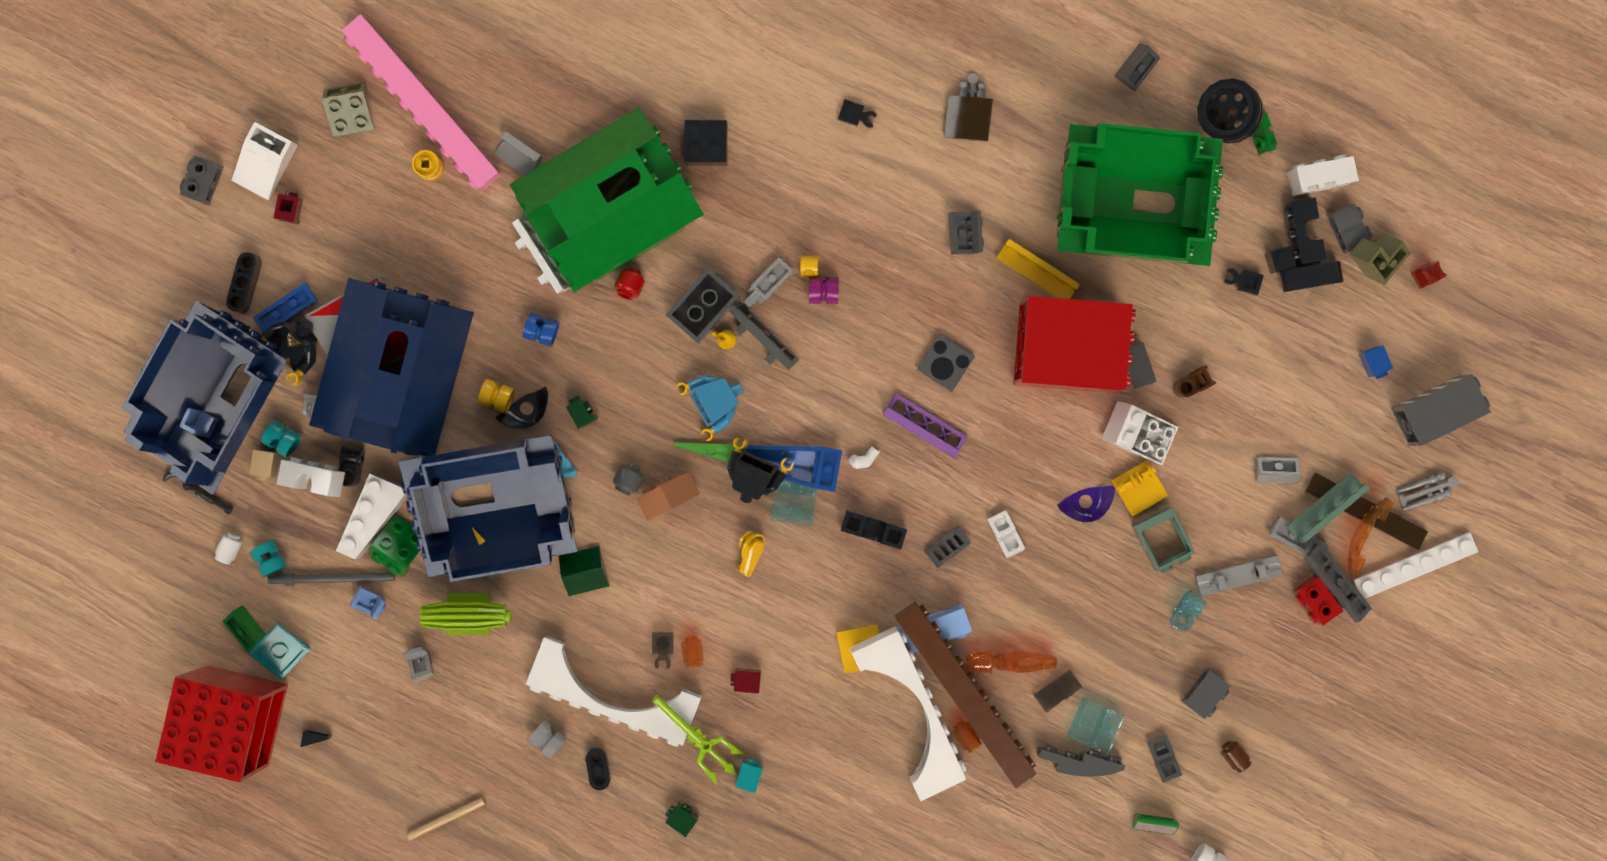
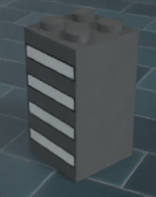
(1441, 410)

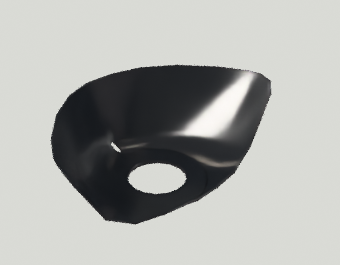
(514, 416)

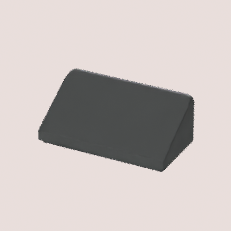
(1137, 66)
(1141, 368)

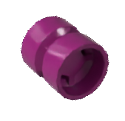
(823, 290)

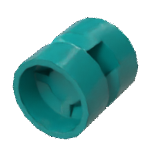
(278, 436)
(271, 565)

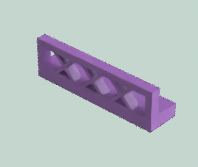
(922, 433)

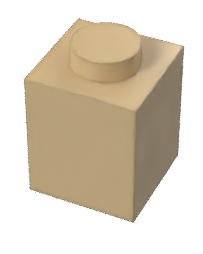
(264, 464)

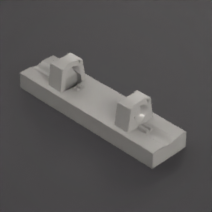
(1238, 575)

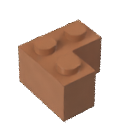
(667, 495)

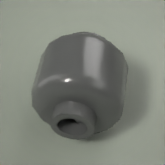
(628, 479)

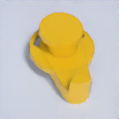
(751, 552)

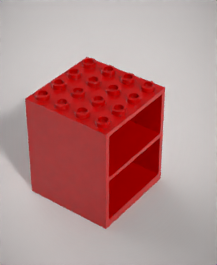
(1074, 344)
(221, 723)

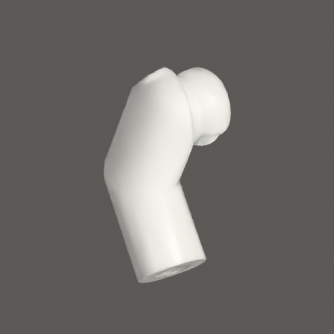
(863, 461)

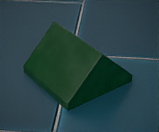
(583, 571)

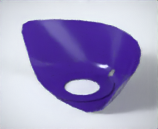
(1101, 502)

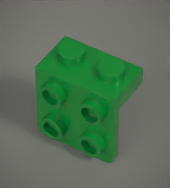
(395, 546)

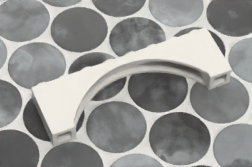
(889, 656)
(554, 676)

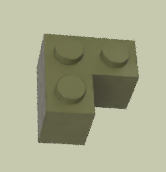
(1381, 258)

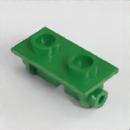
(1264, 140)

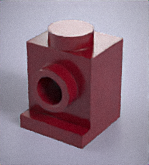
(281, 210)

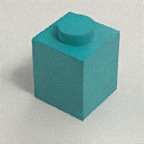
(749, 775)

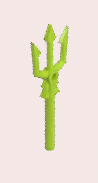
(699, 740)

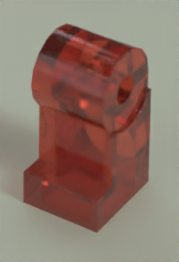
(1428, 274)

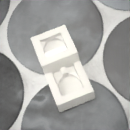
(1006, 534)

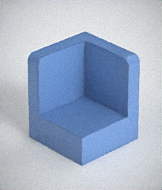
(198, 422)

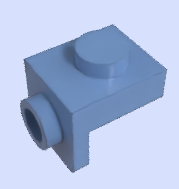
(368, 602)

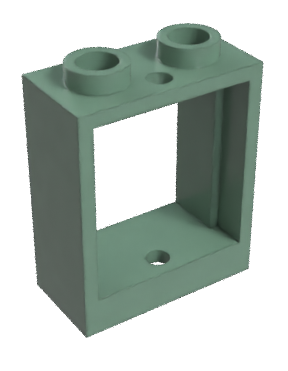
(1182, 556)

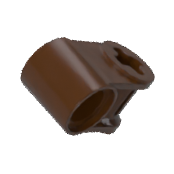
(1197, 381)

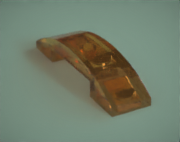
(1379, 511)

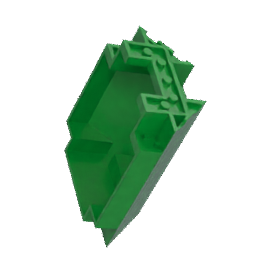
(1099, 187)
(577, 223)

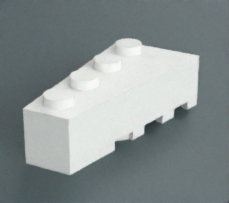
(371, 514)

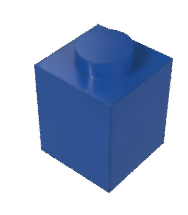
(1376, 362)

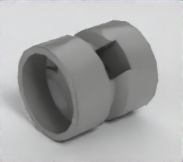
(547, 739)

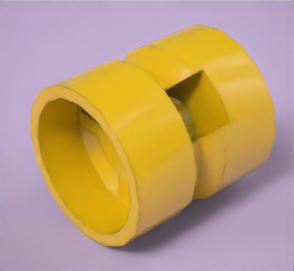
(428, 165)
(497, 396)

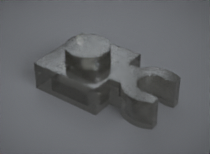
(662, 645)

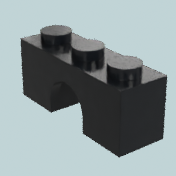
(1305, 250)
(873, 529)

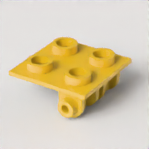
(1139, 488)

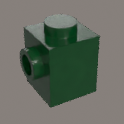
(681, 818)

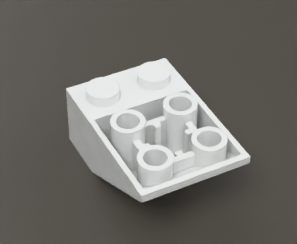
(263, 160)
(1139, 432)

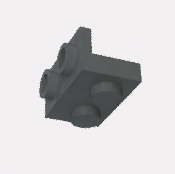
(965, 232)

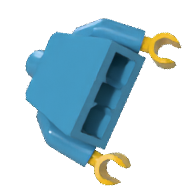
(713, 400)

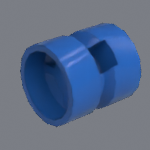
(540, 329)

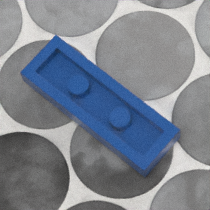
(286, 307)

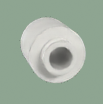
(228, 548)

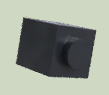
(1280, 259)

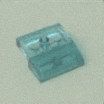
(793, 504)
(1095, 726)

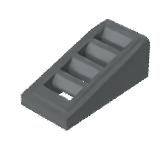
(952, 553)

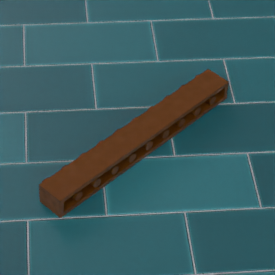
(965, 694)

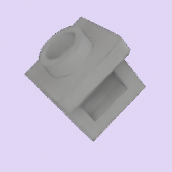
(419, 663)

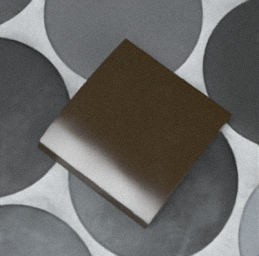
(968, 118)

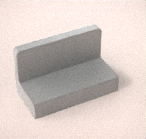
(517, 154)

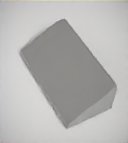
(1277, 470)

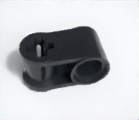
(352, 465)

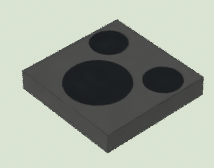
(945, 363)

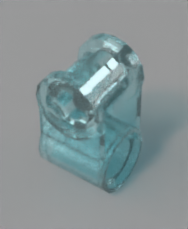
(1189, 609)

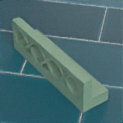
(1326, 508)

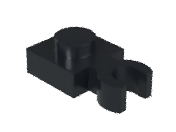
(853, 113)
(1247, 282)

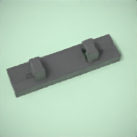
(763, 335)
(1337, 583)

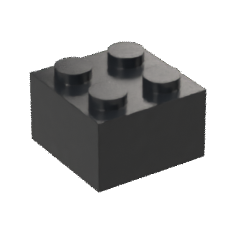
(706, 143)

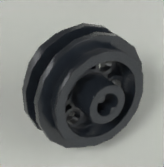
(1210, 100)

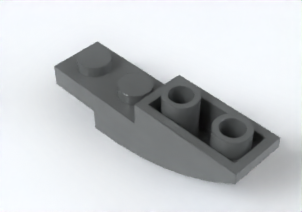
(1088, 765)

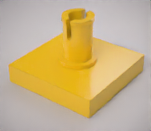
(851, 637)

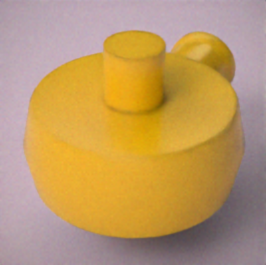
(726, 339)

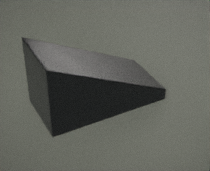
(312, 737)

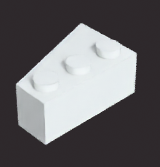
(1322, 175)

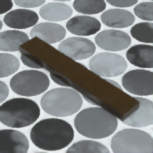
(1393, 525)

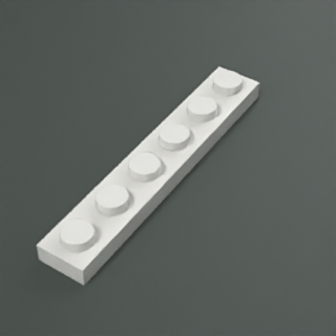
(1415, 565)

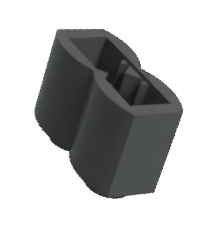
(1349, 227)

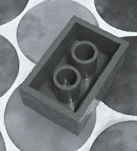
(703, 306)

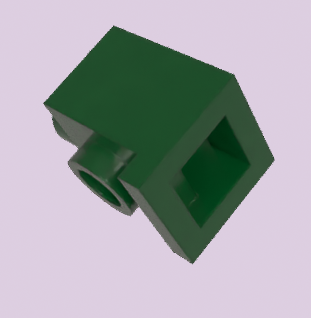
(581, 412)

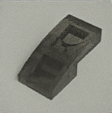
(1057, 691)

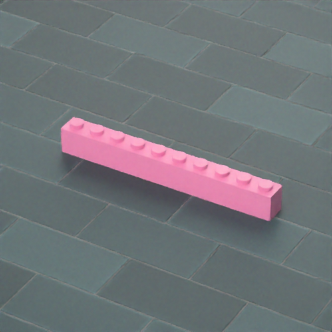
(420, 101)

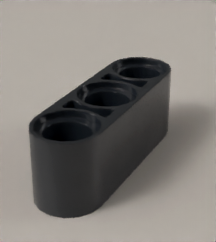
(241, 271)
(1311, 276)

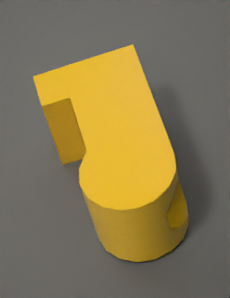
(809, 266)

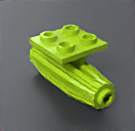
(465, 614)

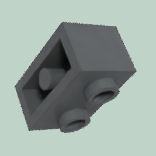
(201, 180)

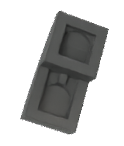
(1164, 758)

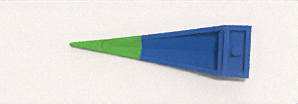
(812, 465)

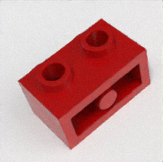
(1317, 600)

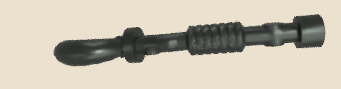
(203, 494)

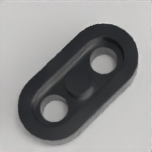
(597, 768)

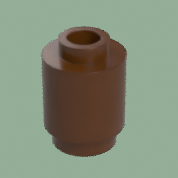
(1236, 756)

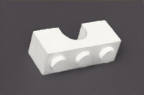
(325, 479)

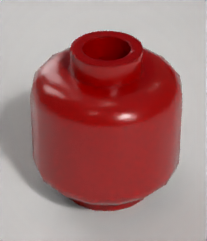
(629, 283)

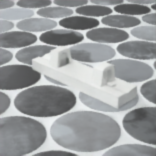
(530, 239)

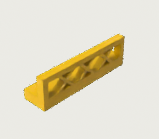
(1037, 270)

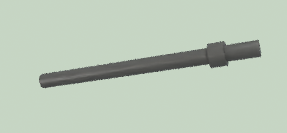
(291, 579)

